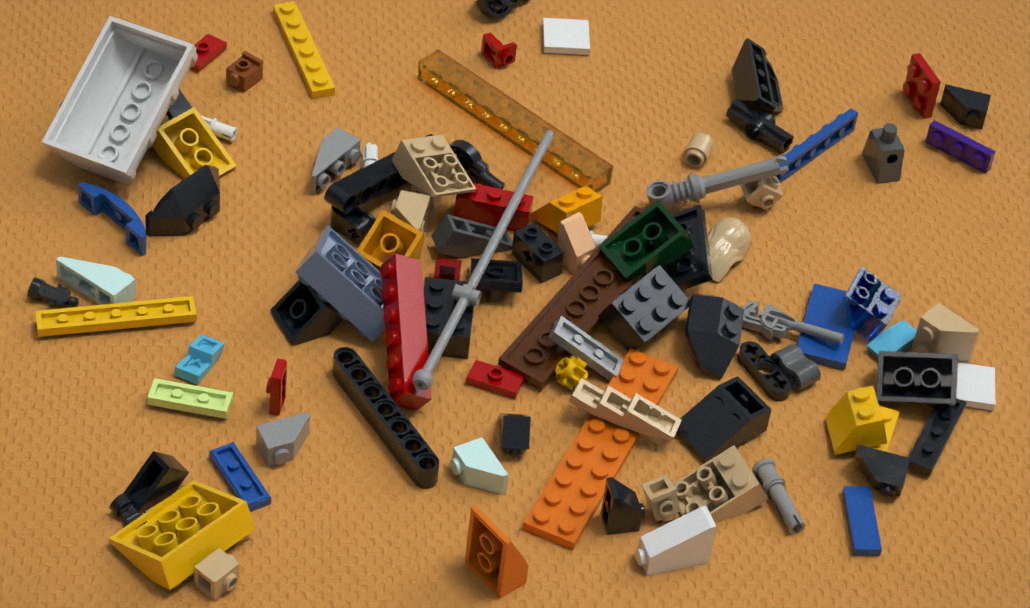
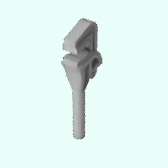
(775, 323)

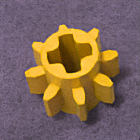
(571, 371)

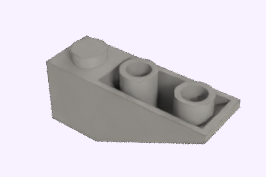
(334, 156)

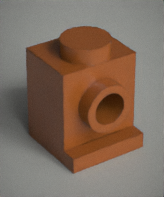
(245, 72)

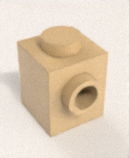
(217, 574)

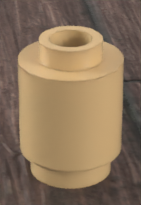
(698, 150)

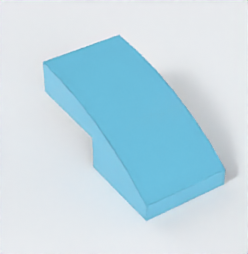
(894, 339)
(200, 359)

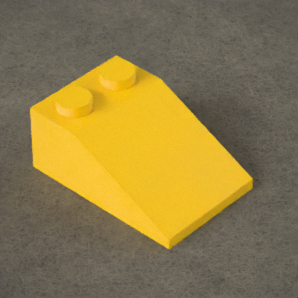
(190, 144)

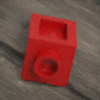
(496, 53)

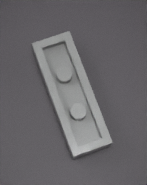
(586, 348)

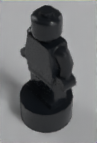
(57, 296)
(124, 507)

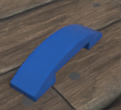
(100, 200)

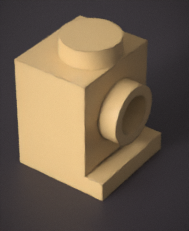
(662, 504)

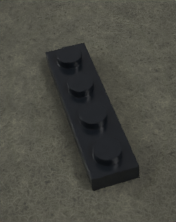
(935, 437)

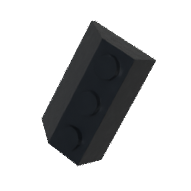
(917, 378)

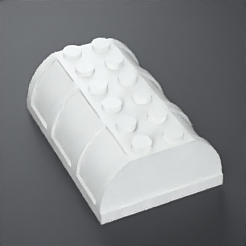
(120, 99)

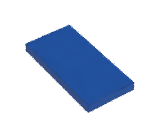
(829, 312)

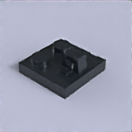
(499, 277)

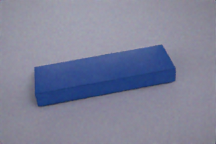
(239, 476)
(861, 521)

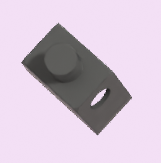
(884, 154)

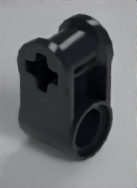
(352, 223)

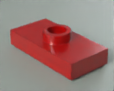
(207, 50)
(495, 379)
(277, 387)

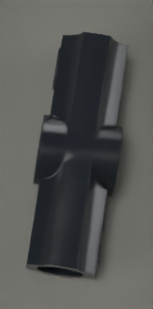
(759, 126)

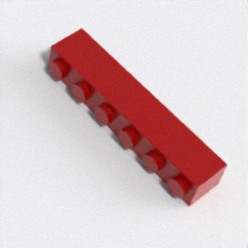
(404, 329)

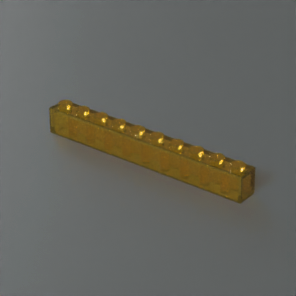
(513, 121)

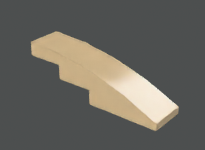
(634, 413)

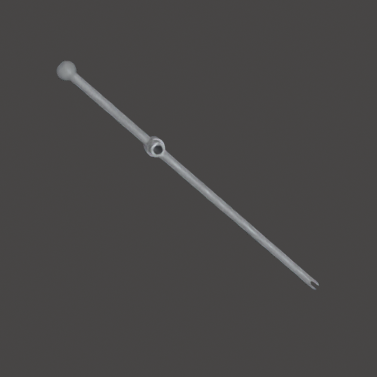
(466, 294)

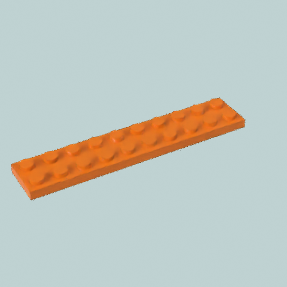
(594, 456)

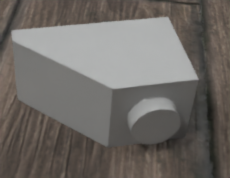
(282, 438)

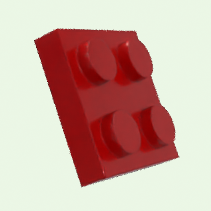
(921, 85)

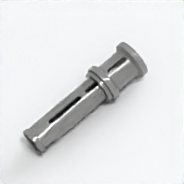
(775, 488)

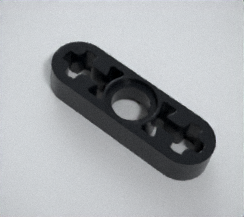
(765, 381)

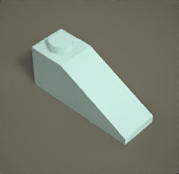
(97, 281)

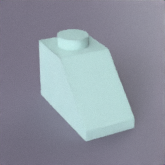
(479, 466)

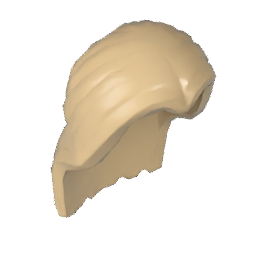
(728, 244)

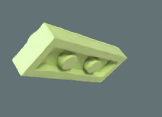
(190, 398)

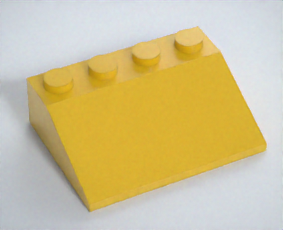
(183, 532)

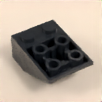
(724, 419)

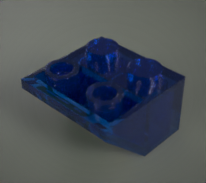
(870, 304)

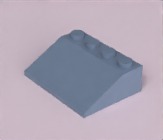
(345, 282)

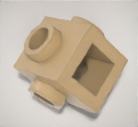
(762, 192)

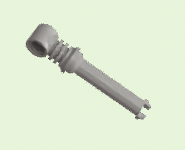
(697, 187)

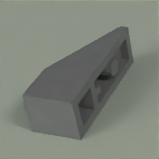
(465, 237)

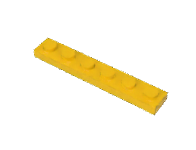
(304, 50)
(115, 316)

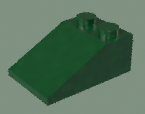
(647, 242)

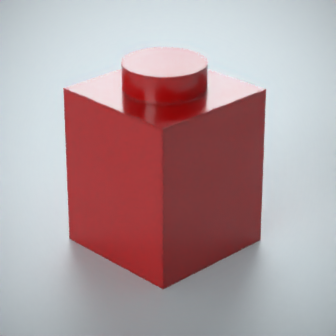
(447, 269)

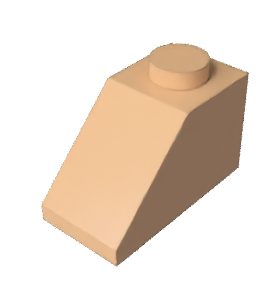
(575, 242)

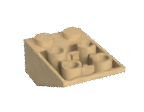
(432, 166)
(721, 485)

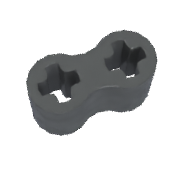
(796, 367)

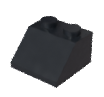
(305, 315)

